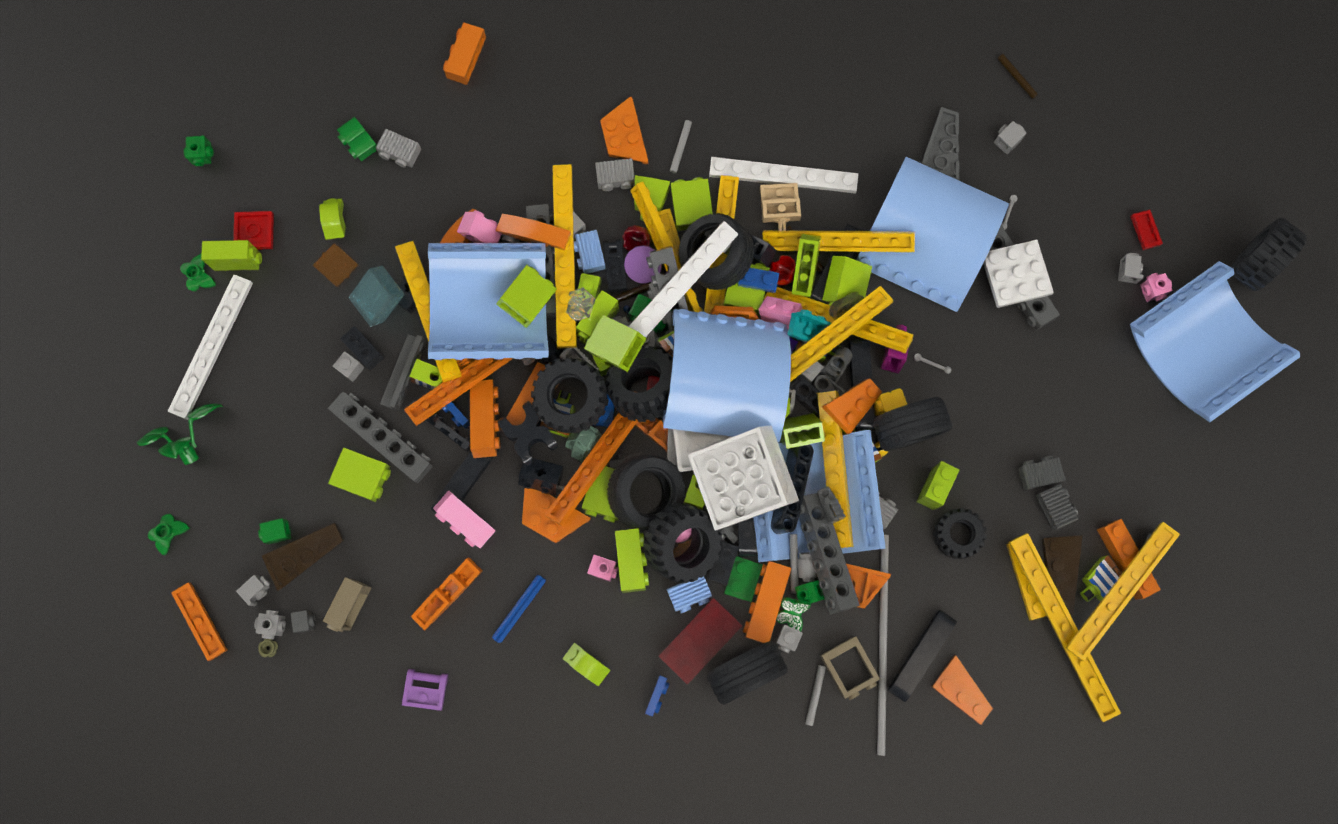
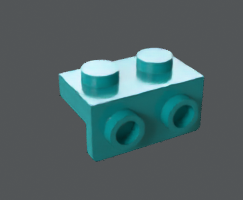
(805, 325)

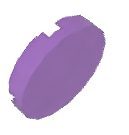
(637, 266)

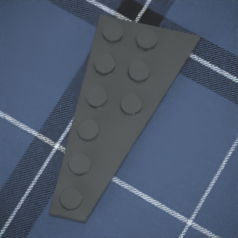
(943, 144)

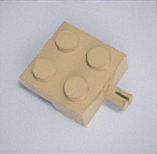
(780, 204)

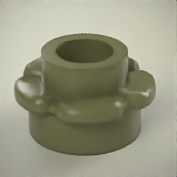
(262, 648)

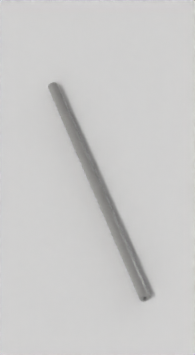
(881, 736)

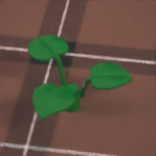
(181, 446)

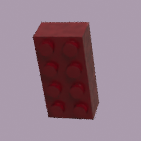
(700, 641)

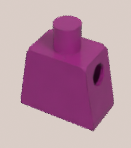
(893, 359)

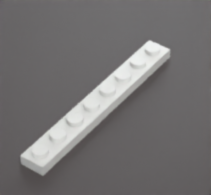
(784, 174)
(684, 279)
(210, 347)

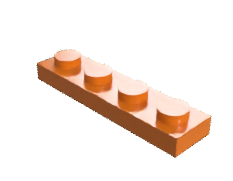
(199, 621)

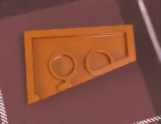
(852, 406)
(962, 691)

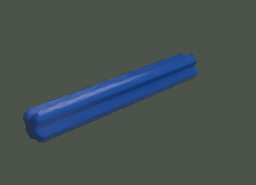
(518, 609)

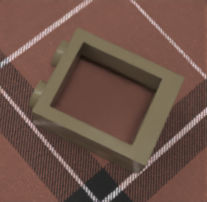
(346, 605)
(839, 649)

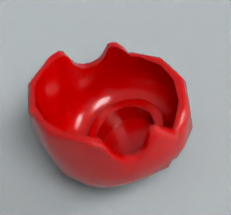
(786, 268)

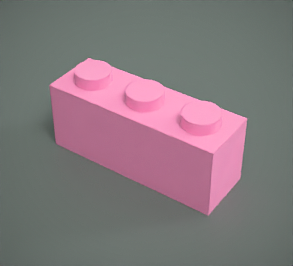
(463, 520)

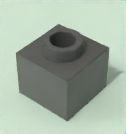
(303, 621)

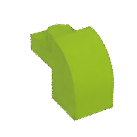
(332, 218)
(586, 664)

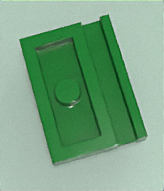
(743, 579)

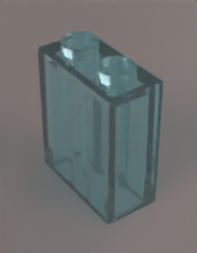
(376, 295)

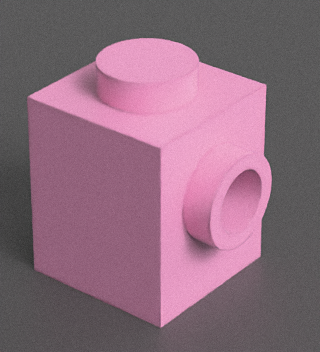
(603, 568)

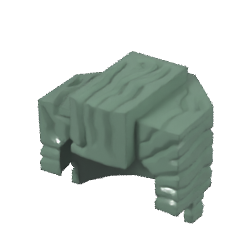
(583, 443)

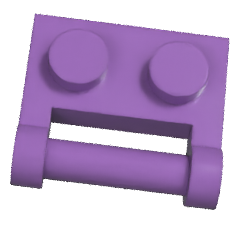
(422, 696)

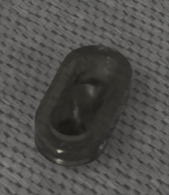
(844, 304)

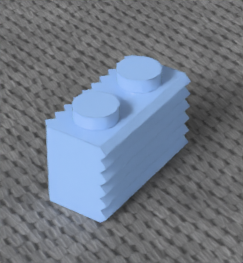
(590, 252)
(689, 593)

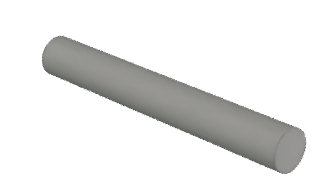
(680, 147)
(793, 562)
(815, 695)

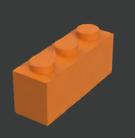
(464, 53)

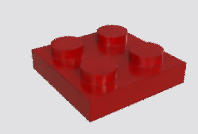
(255, 227)

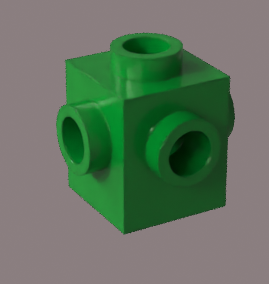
(198, 150)

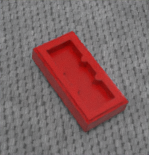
(1146, 229)

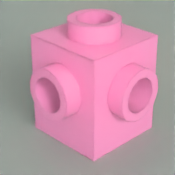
(1156, 287)

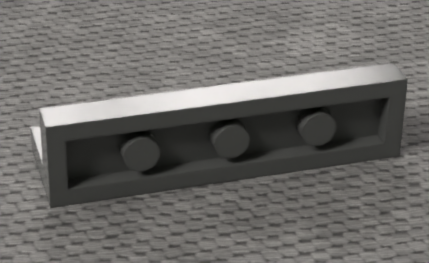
(400, 379)

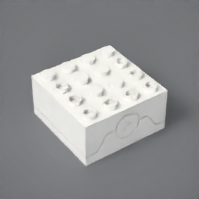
(743, 477)

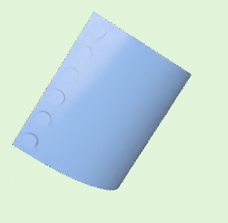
(951, 229)
(464, 296)
(1208, 345)
(728, 374)
(863, 502)

